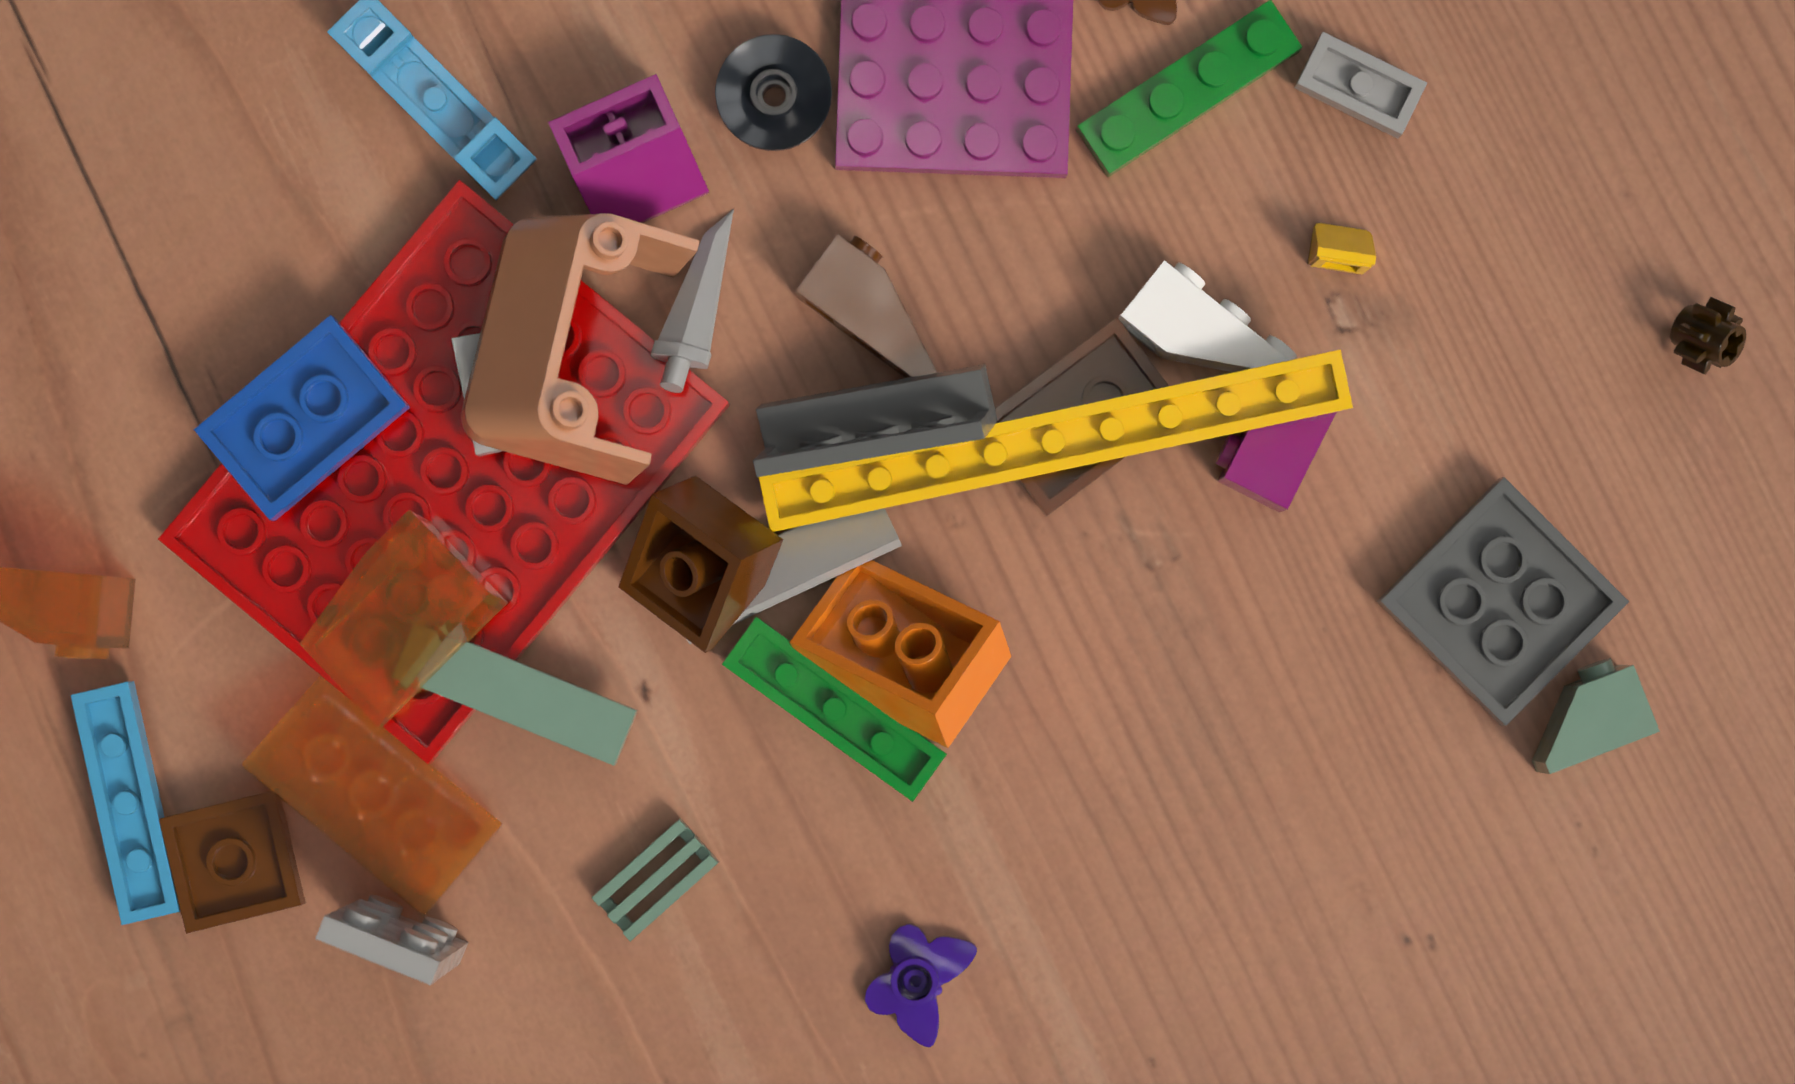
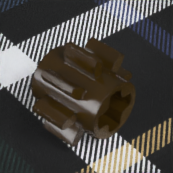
(1708, 335)

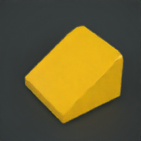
(1342, 249)

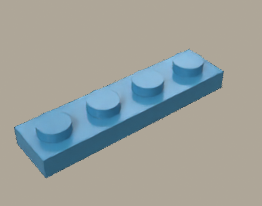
(126, 800)

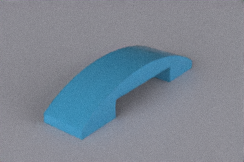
(432, 96)

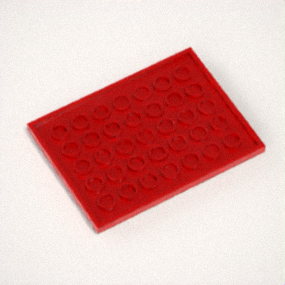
(512, 517)

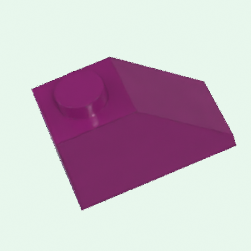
(1272, 459)

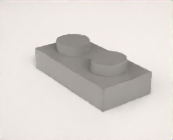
(1360, 85)

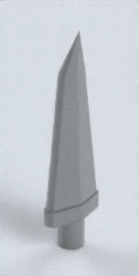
(691, 322)

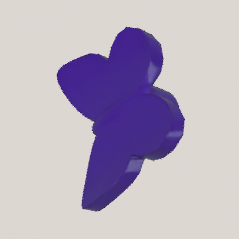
(917, 979)

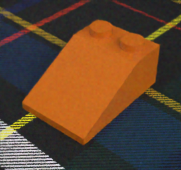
(905, 648)

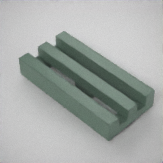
(618, 913)

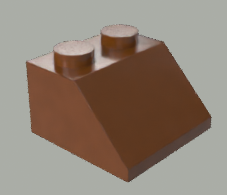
(698, 561)

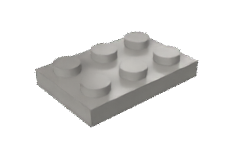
(387, 938)

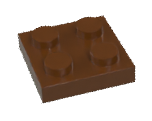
(232, 861)

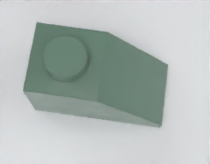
(1595, 717)

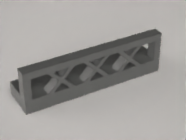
(875, 420)

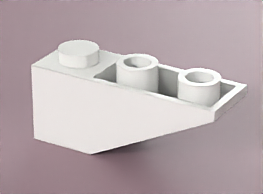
(1192, 328)

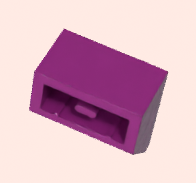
(630, 153)

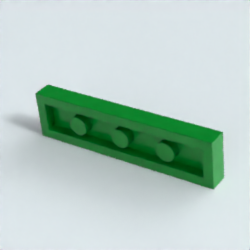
(1189, 88)
(834, 710)

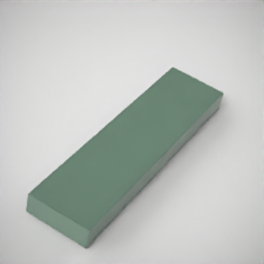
(535, 701)

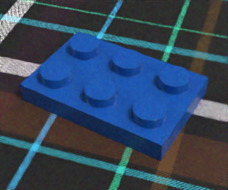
(302, 418)

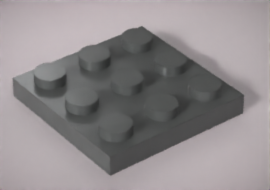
(1502, 601)

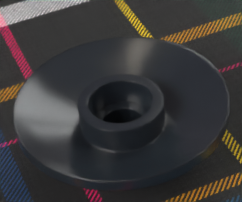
(768, 64)

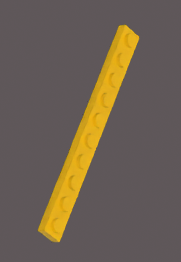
(1064, 440)

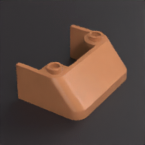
(514, 383)

